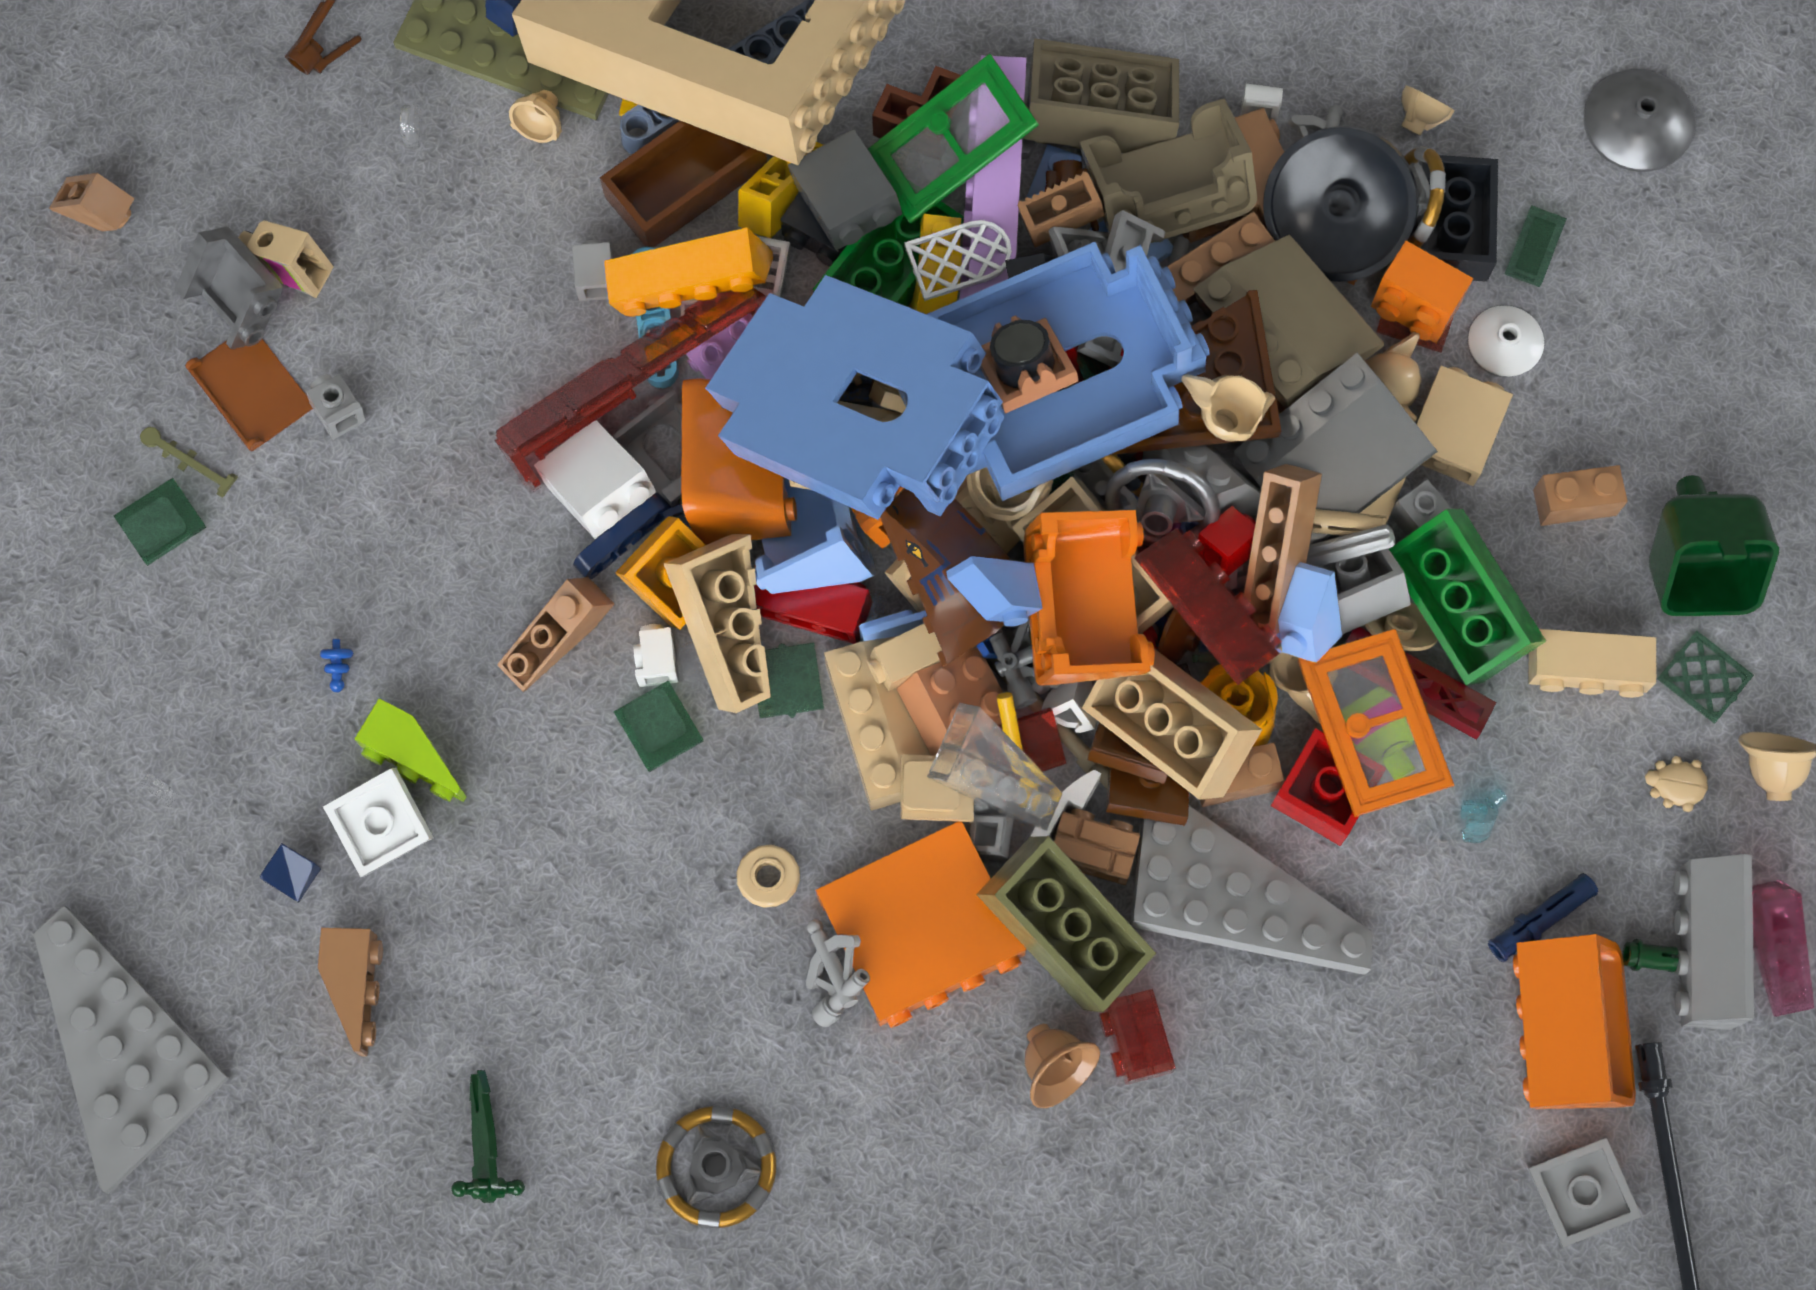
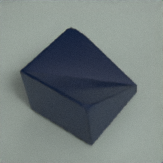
(290, 872)

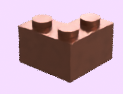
(898, 104)

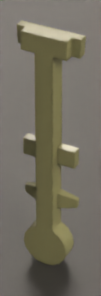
(151, 437)

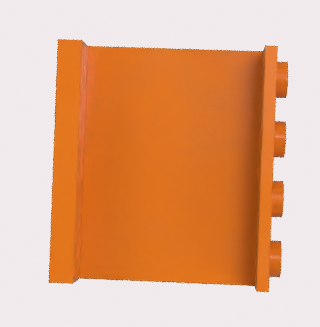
(921, 924)

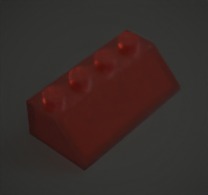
(1209, 605)

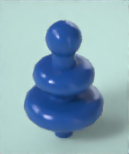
(337, 666)

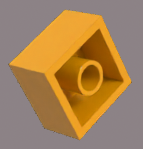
(646, 571)

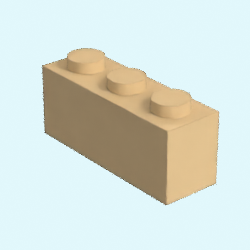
(1594, 663)

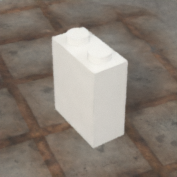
(595, 478)

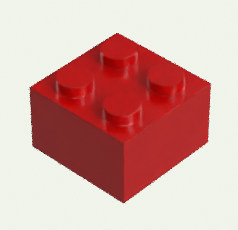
(1316, 793)

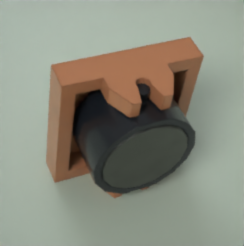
(1025, 362)

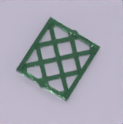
(1730, 697)

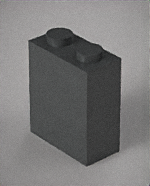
(845, 189)

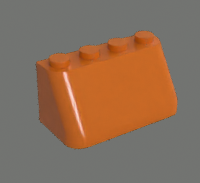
(1574, 1023)

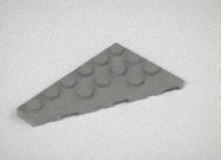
(1223, 893)
(124, 1052)

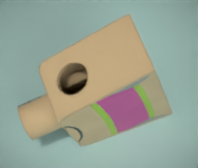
(289, 256)

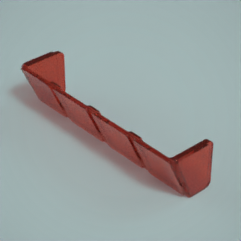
(619, 375)

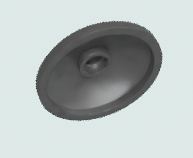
(1629, 134)

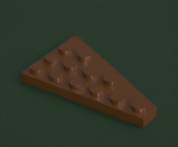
(1237, 349)

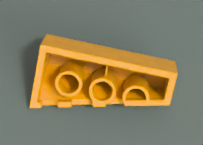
(687, 271)

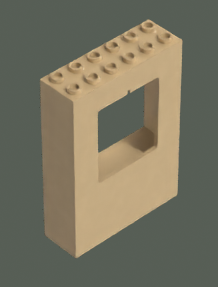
(754, 103)

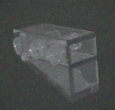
(993, 770)

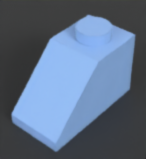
(1310, 613)

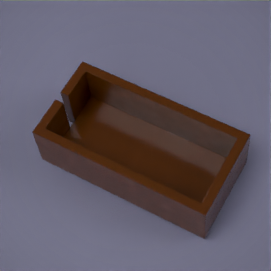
(677, 179)

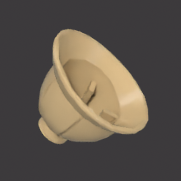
(1778, 762)

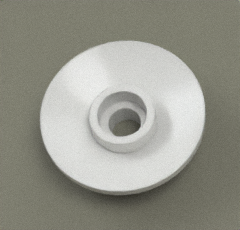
(1502, 355)

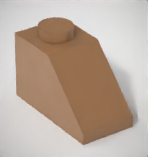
(93, 202)

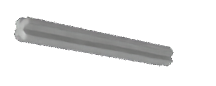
(1341, 548)

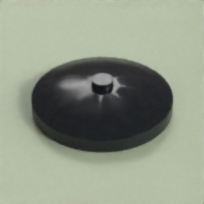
(1343, 200)

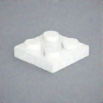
(378, 822)

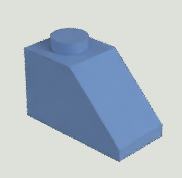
(998, 588)

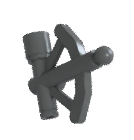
(1013, 665)

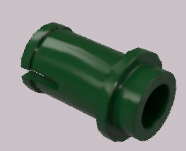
(1649, 956)

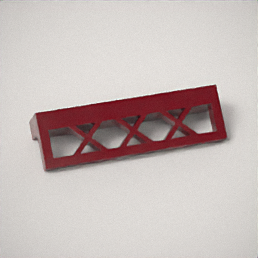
(1445, 696)

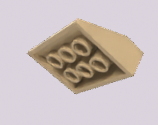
(874, 722)

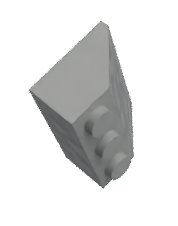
(1228, 482)

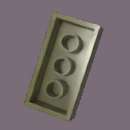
(1066, 923)

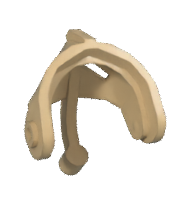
(1027, 501)

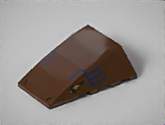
(931, 548)

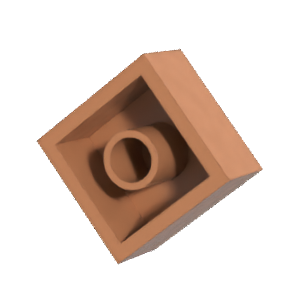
(937, 690)

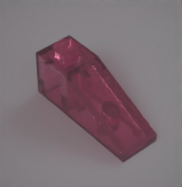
(1782, 947)

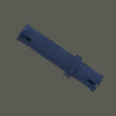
(1532, 925)

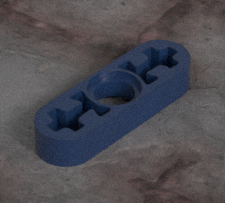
(613, 541)

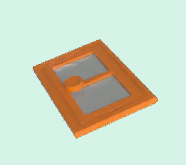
(1376, 723)

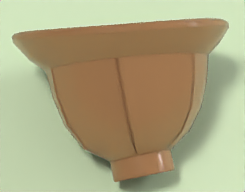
(1057, 1064)

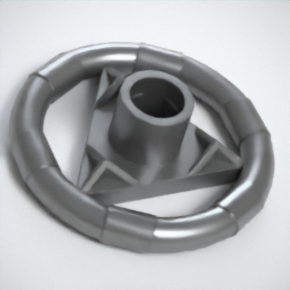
(1161, 500)

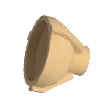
(1423, 111)
(536, 116)

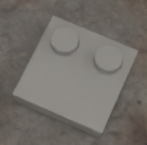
(1584, 1192)

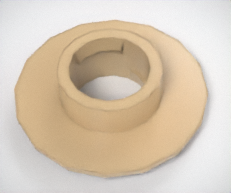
(757, 859)

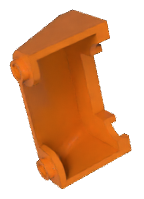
(720, 489)
(1086, 597)

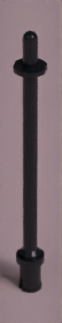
(1656, 1088)

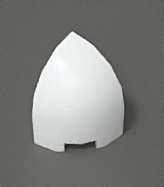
(1067, 706)

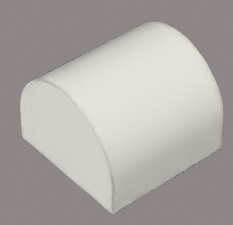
(1260, 97)

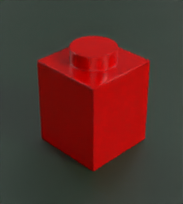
(1228, 540)

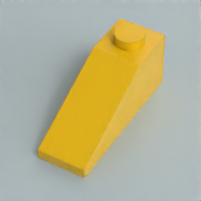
(767, 197)

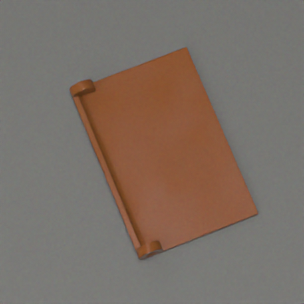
(250, 390)

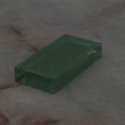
(1535, 246)

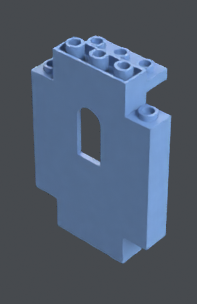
(801, 359)
(1110, 410)

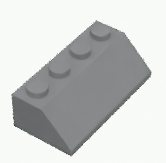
(1715, 942)

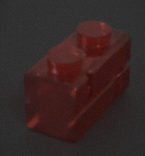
(1137, 1037)

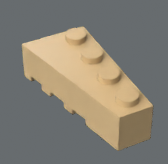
(722, 617)

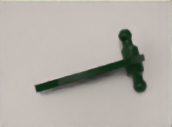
(485, 1181)

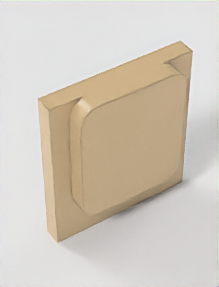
(928, 799)

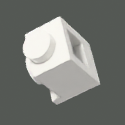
(655, 655)

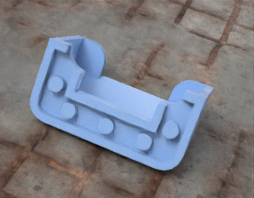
(823, 548)

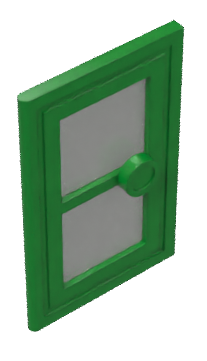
(952, 137)

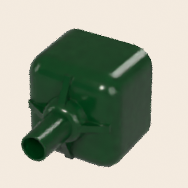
(1712, 552)

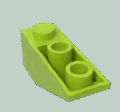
(399, 739)

